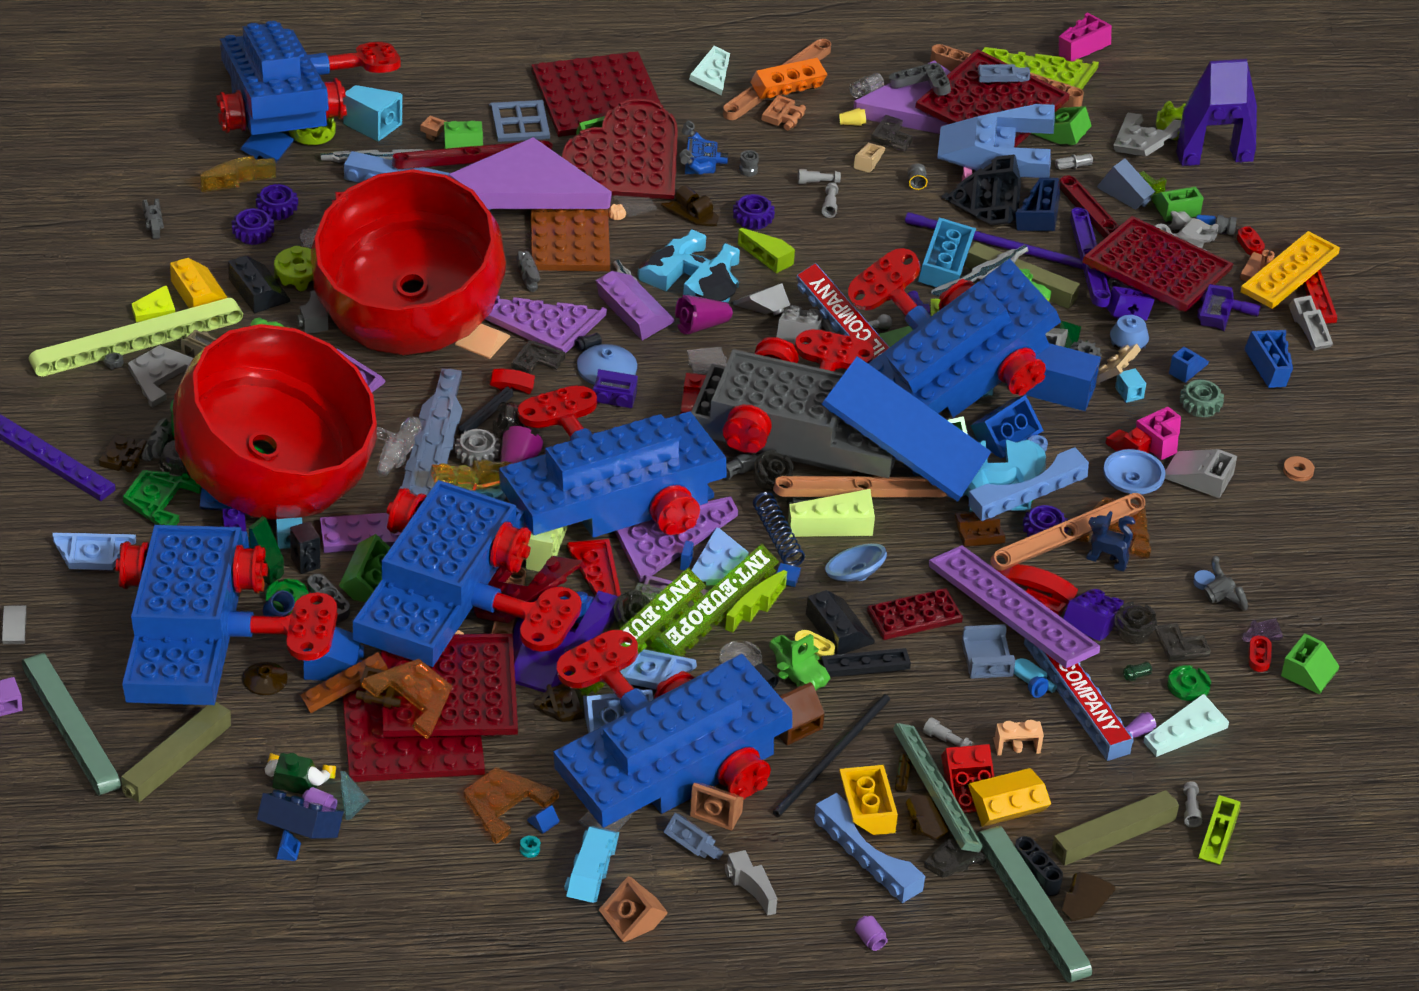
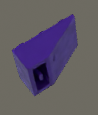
(1093, 613)

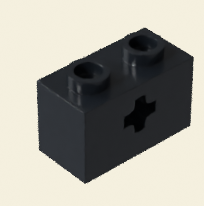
(305, 547)

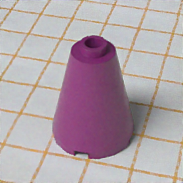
(700, 313)
(520, 444)

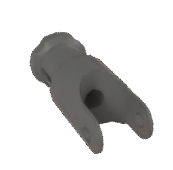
(740, 464)

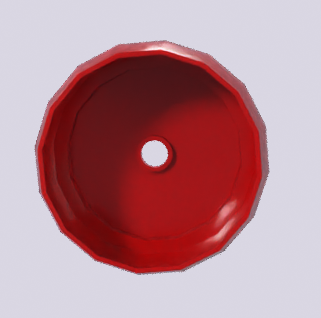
(402, 231)
(282, 391)

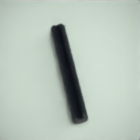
(486, 411)

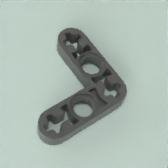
(930, 72)
(327, 588)

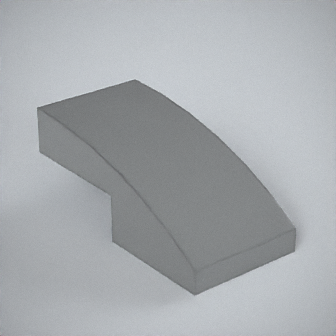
(14, 624)

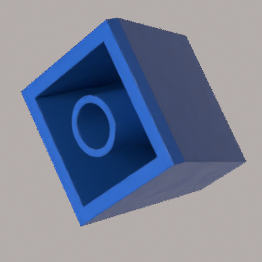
(341, 656)

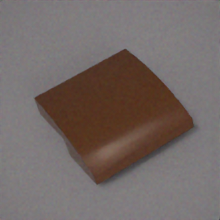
(978, 532)

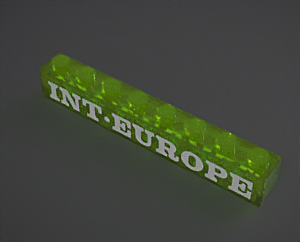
(715, 603)
(659, 614)

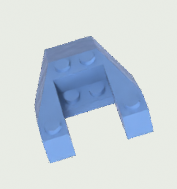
(984, 137)

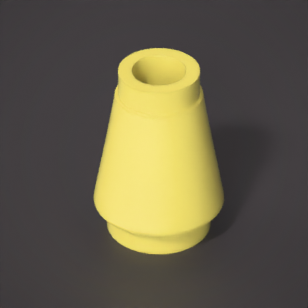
(854, 117)

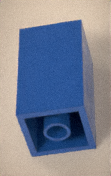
(1068, 377)

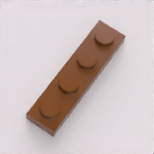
(340, 684)

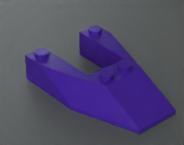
(1220, 98)
(539, 668)

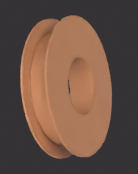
(1297, 461)

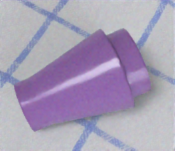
(1141, 725)

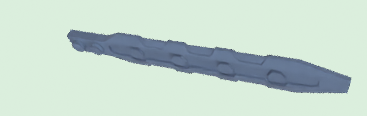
(436, 439)

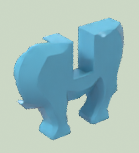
(1023, 462)

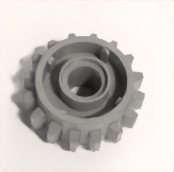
(477, 445)

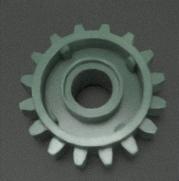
(1201, 398)

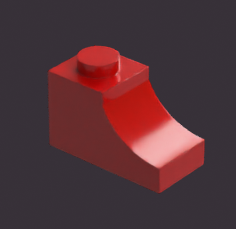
(692, 387)
(1134, 440)

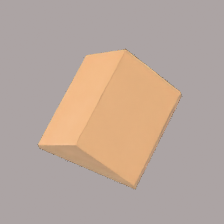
(483, 341)

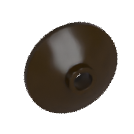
(265, 678)

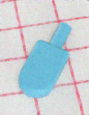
(1027, 670)

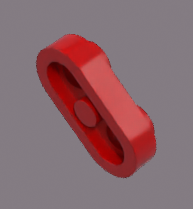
(1250, 240)
(1260, 653)

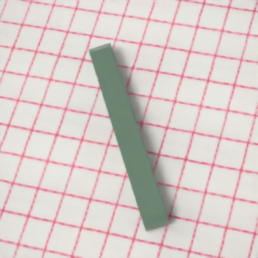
(71, 724)
(1034, 904)

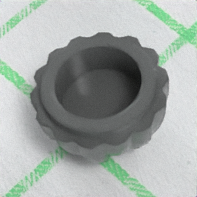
(113, 360)

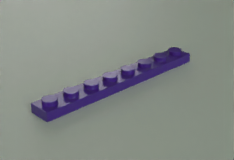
(55, 460)

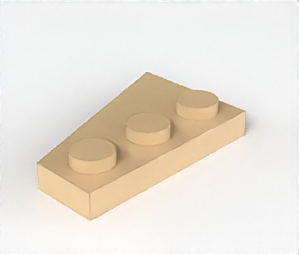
(1117, 362)

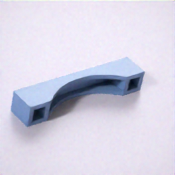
(995, 499)
(896, 875)

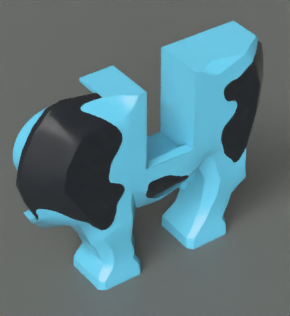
(708, 277)

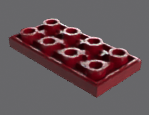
(914, 614)

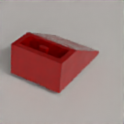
(966, 766)

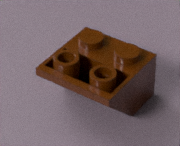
(806, 713)

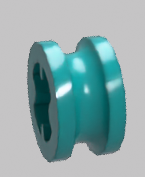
(527, 851)

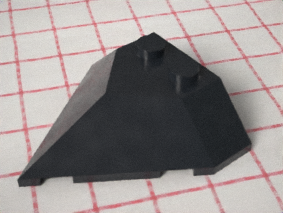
(990, 192)

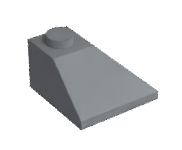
(765, 301)

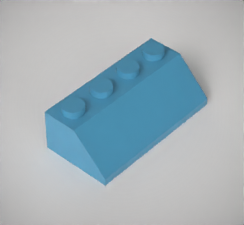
(946, 253)

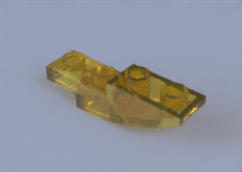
(232, 172)
(482, 475)

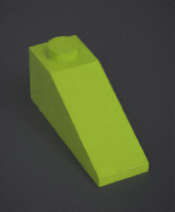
(767, 249)
(1220, 830)

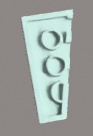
(1186, 726)

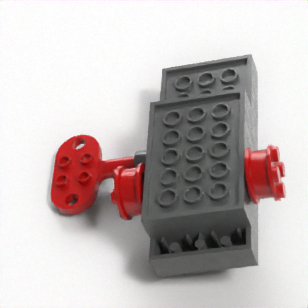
(777, 404)

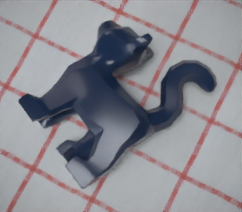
(1111, 541)

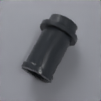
(583, 343)

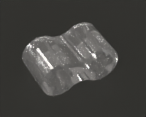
(866, 85)

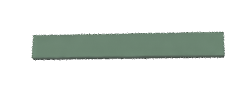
(937, 788)

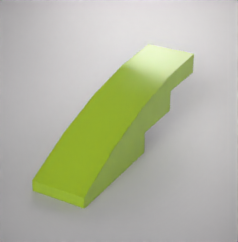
(758, 598)

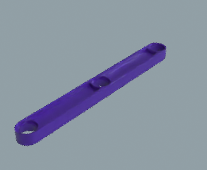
(1085, 242)

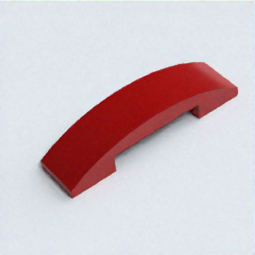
(1041, 580)

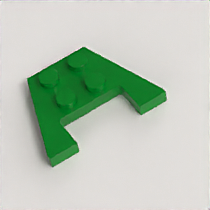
(154, 491)

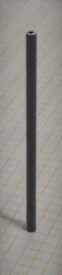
(830, 756)

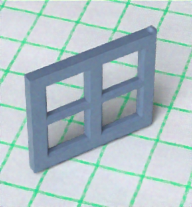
(499, 122)

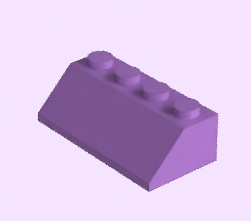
(633, 304)

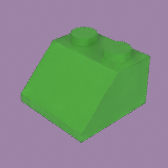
(463, 134)

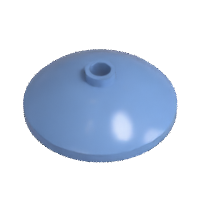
(605, 357)
(1134, 471)
(856, 563)

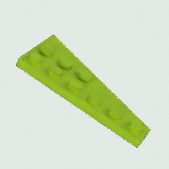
(1052, 67)

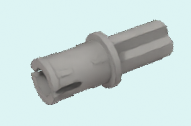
(1074, 161)

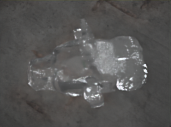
(397, 445)

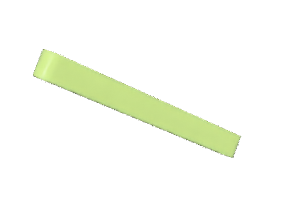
(135, 337)

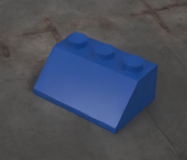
(1011, 422)

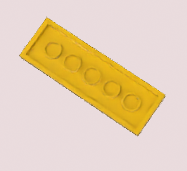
(1290, 269)

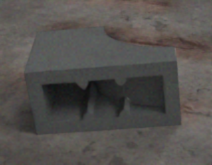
(313, 316)

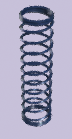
(787, 527)
(282, 597)

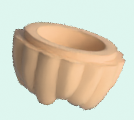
(616, 212)

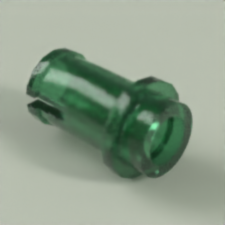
(1132, 672)

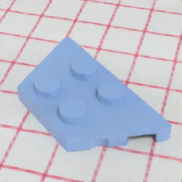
(90, 549)
(718, 558)
(654, 667)

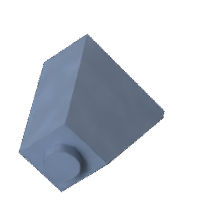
(1127, 185)

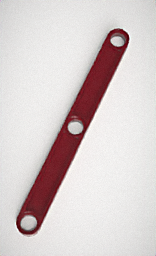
(450, 156)
(1083, 199)

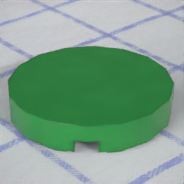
(293, 586)
(1188, 683)

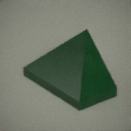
(1073, 333)

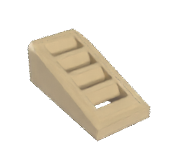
(868, 157)

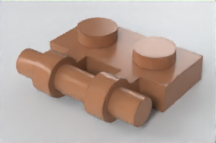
(779, 110)

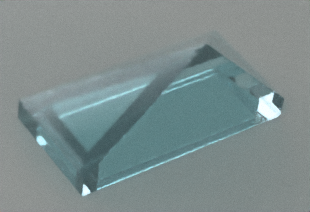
(352, 796)

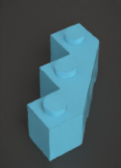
(591, 864)

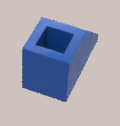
(1186, 364)

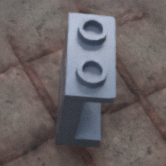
(987, 651)

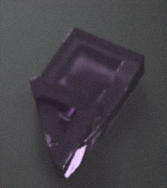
(1267, 628)

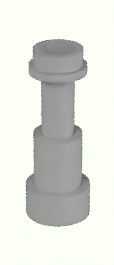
(815, 176)
(829, 207)
(934, 728)
(1192, 815)

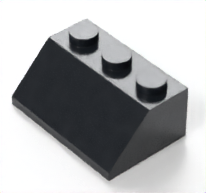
(256, 284)
(837, 622)

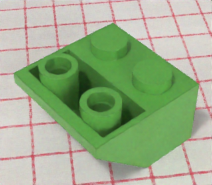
(1178, 200)
(1310, 664)

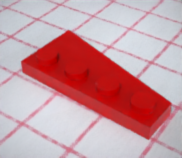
(600, 565)

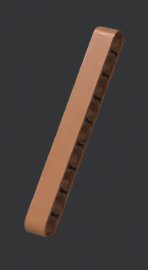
(952, 57)

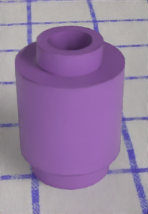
(321, 797)
(871, 932)

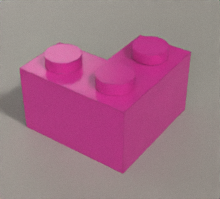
(1164, 430)

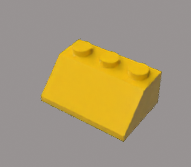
(195, 283)
(1009, 796)
(870, 798)

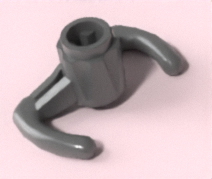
(1224, 587)

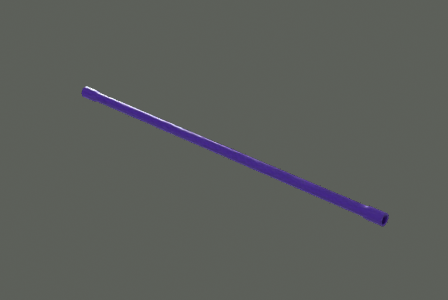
(921, 221)

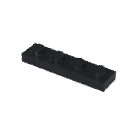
(866, 662)

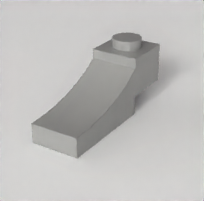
(1311, 322)
(752, 879)

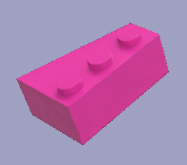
(1084, 38)

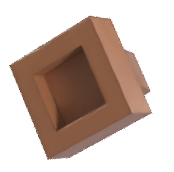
(432, 127)

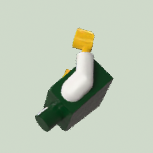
(296, 772)

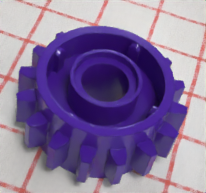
(277, 201)
(753, 212)
(253, 226)
(1042, 518)

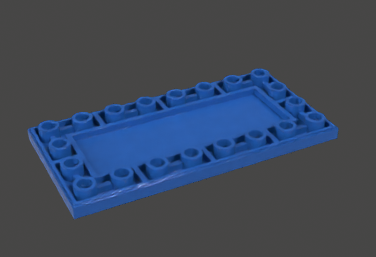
(906, 428)

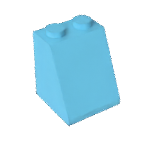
(373, 111)

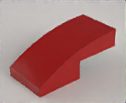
(512, 378)

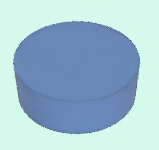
(1042, 441)
(1203, 578)

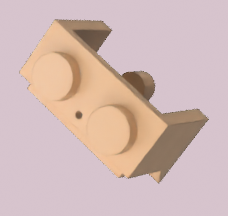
(1017, 733)

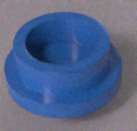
(1038, 686)

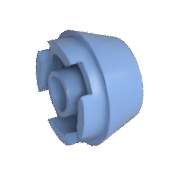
(1130, 331)

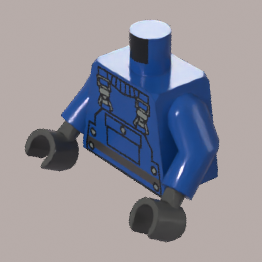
(700, 153)

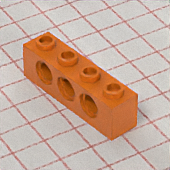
(788, 78)

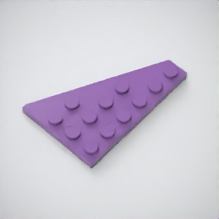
(545, 323)
(652, 549)

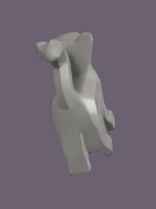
(1190, 229)

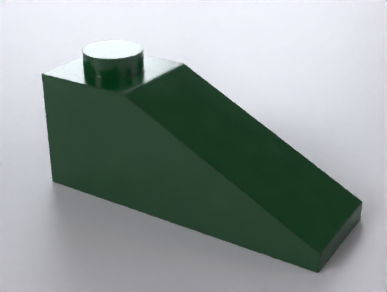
(261, 534)

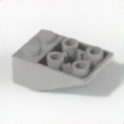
(795, 321)
(1202, 470)

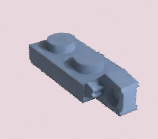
(1003, 73)
(692, 837)

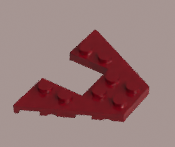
(550, 576)

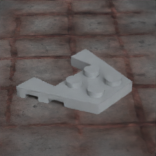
(1142, 140)
(155, 369)

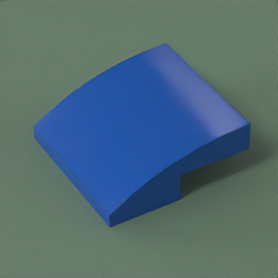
(267, 145)

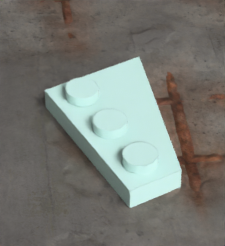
(712, 70)

